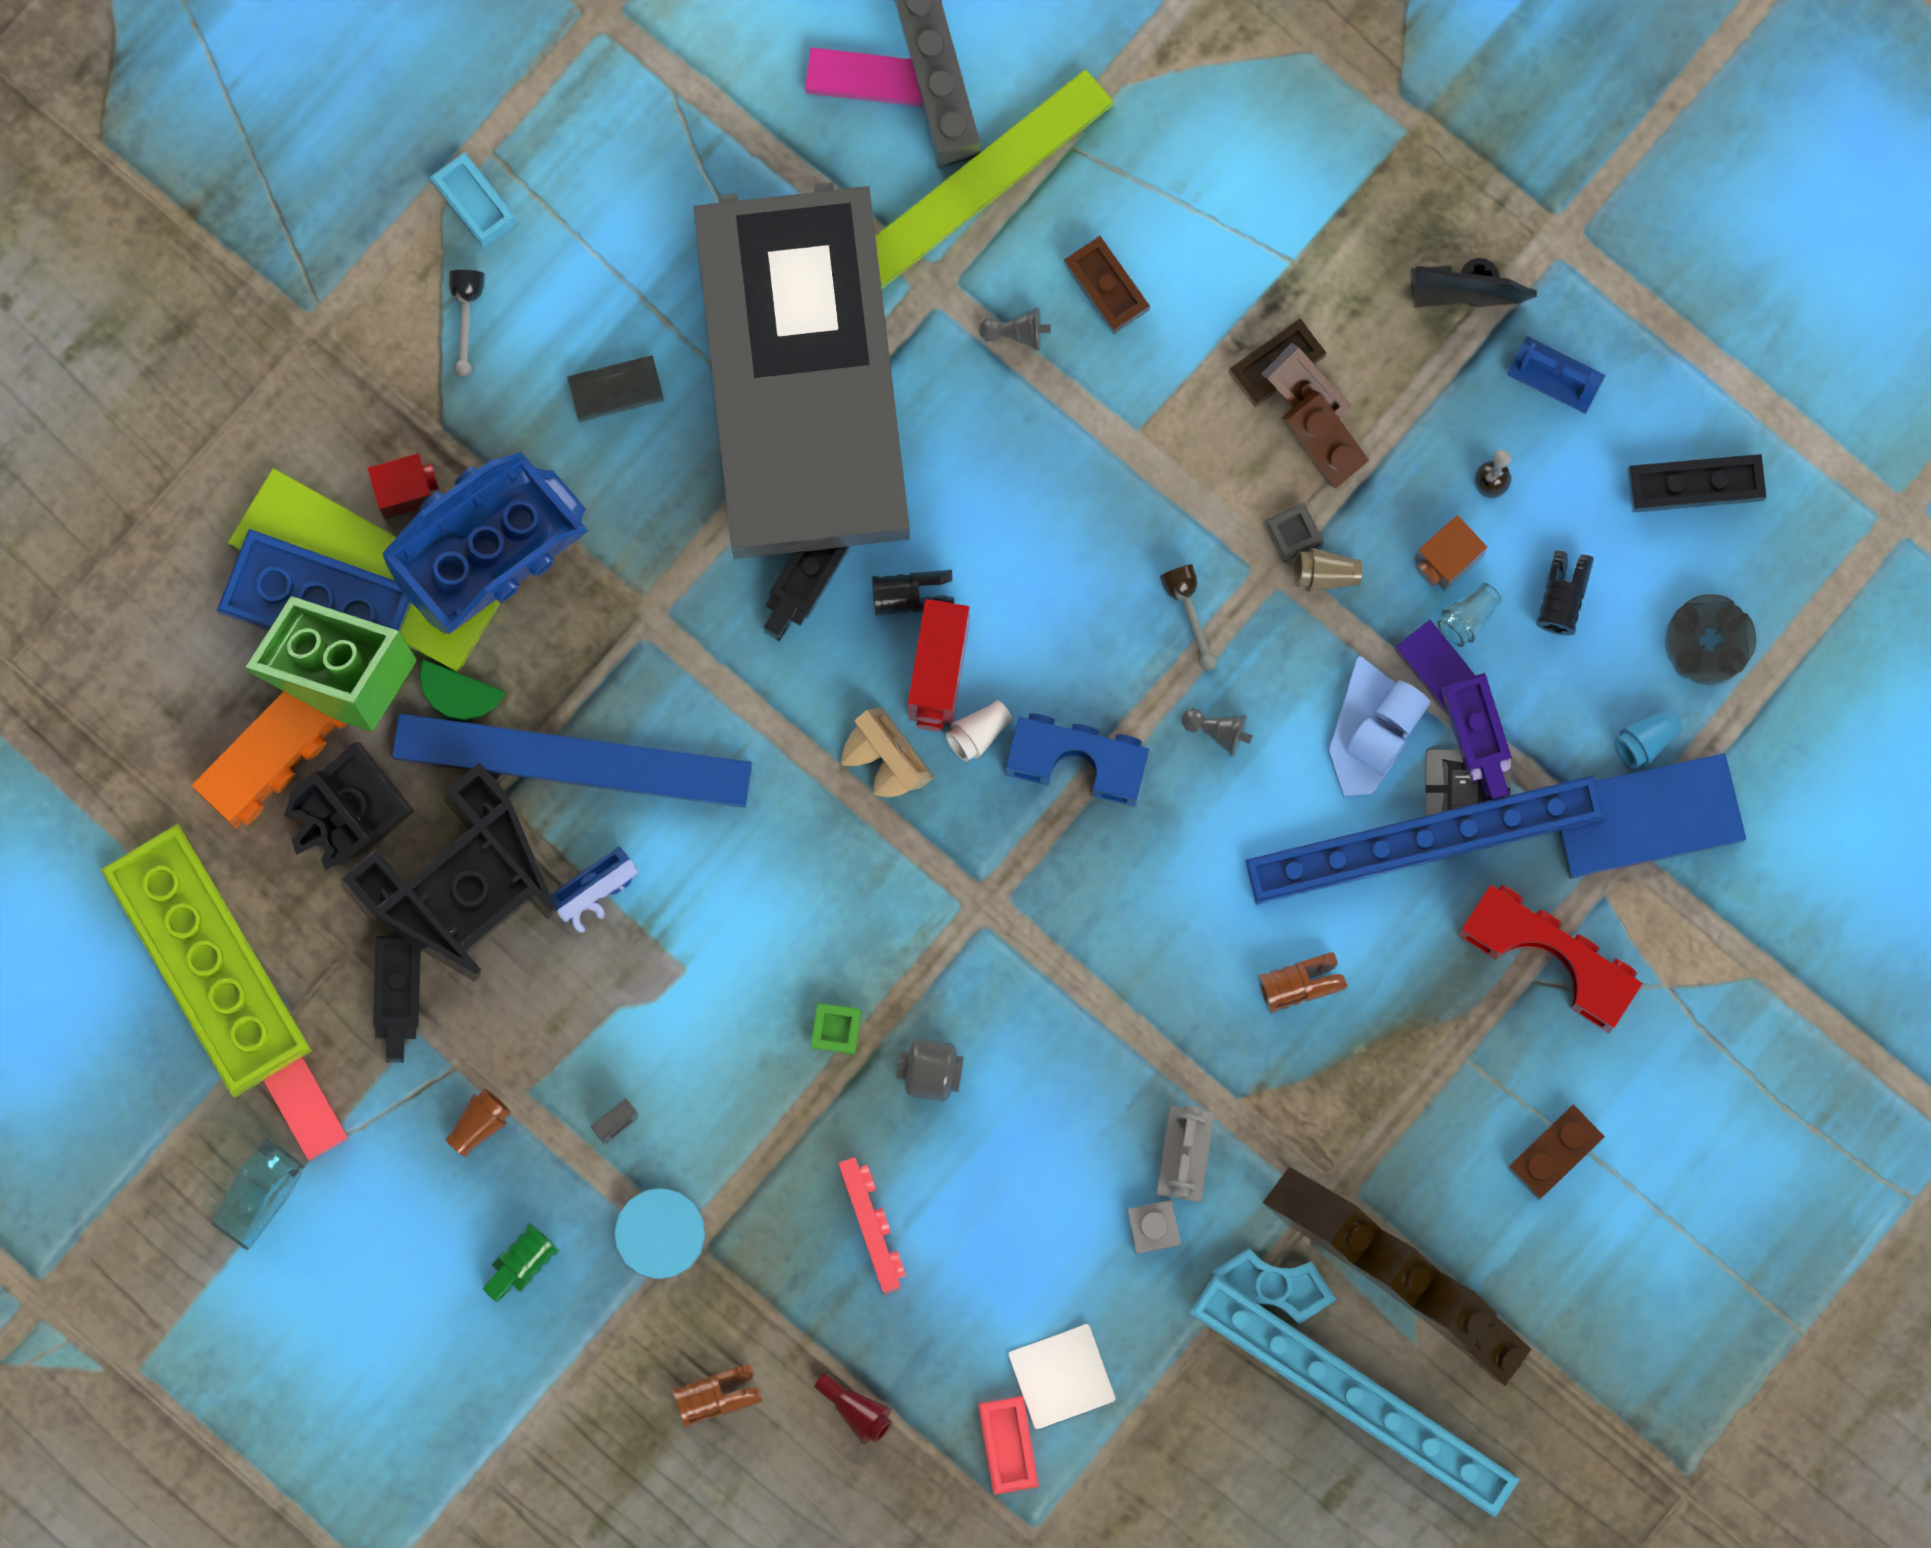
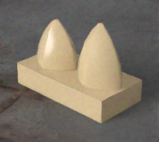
(879, 737)

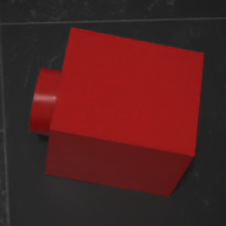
(402, 485)

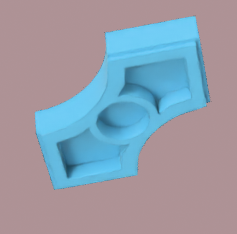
(1294, 1290)

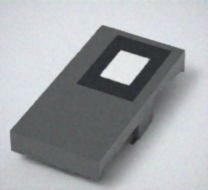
(801, 372)

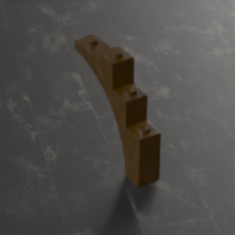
(1399, 1271)

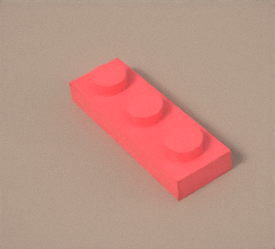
(872, 1224)

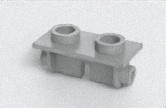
(1185, 1153)

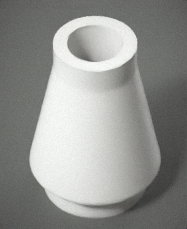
(977, 731)

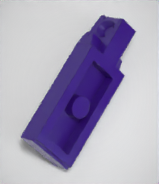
(1479, 733)

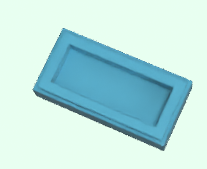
(473, 200)

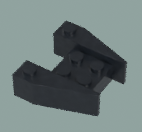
(465, 887)

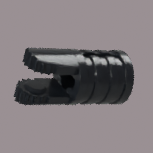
(902, 592)
(1564, 599)

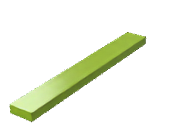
(989, 175)

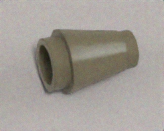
(1326, 570)

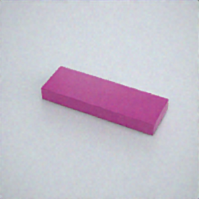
(862, 77)

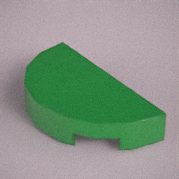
(457, 695)

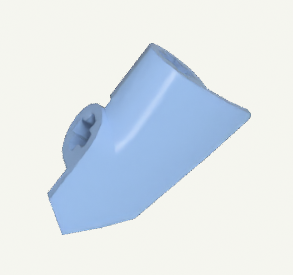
(1372, 728)

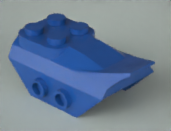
(483, 539)

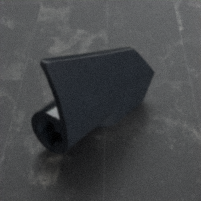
(1475, 285)

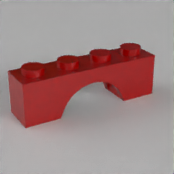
(1599, 987)

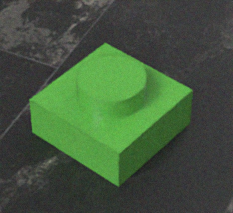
(836, 1029)

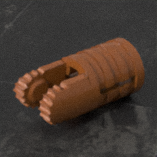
(1293, 983)
(705, 1397)

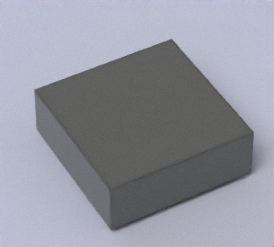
(1293, 532)
(615, 1121)

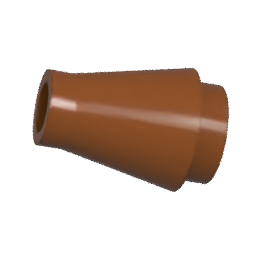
(479, 1120)

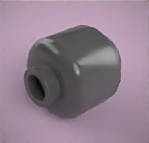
(930, 1069)

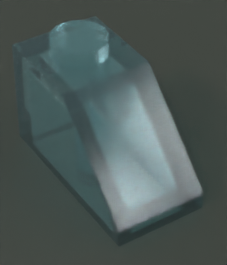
(258, 1194)

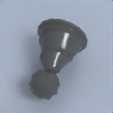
(1024, 329)
(1225, 730)

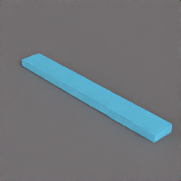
(1354, 1396)

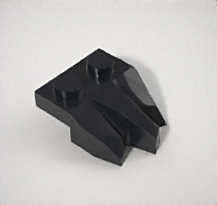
(346, 807)

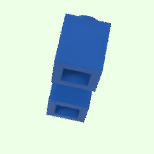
(1041, 745)

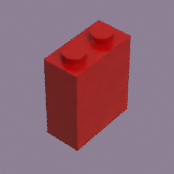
(938, 664)

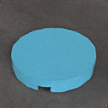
(660, 1233)

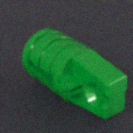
(520, 1262)

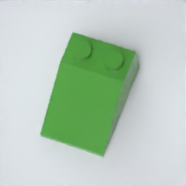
(333, 662)

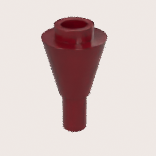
(863, 1415)

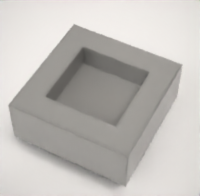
(1153, 1227)

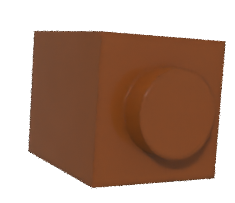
(1449, 554)

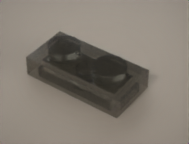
(615, 388)

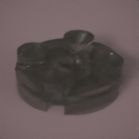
(1728, 658)

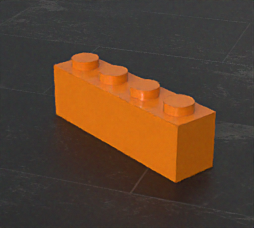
(264, 758)

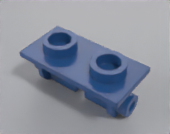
(1556, 375)

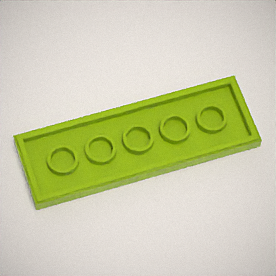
(322, 526)
(206, 960)

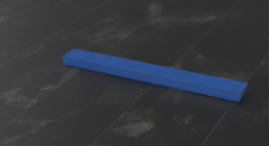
(572, 760)
(1425, 839)

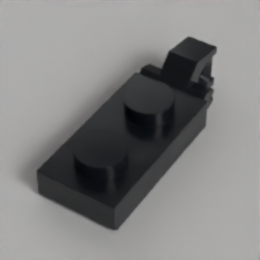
(801, 587)
(396, 994)

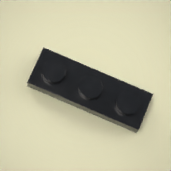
(1696, 483)

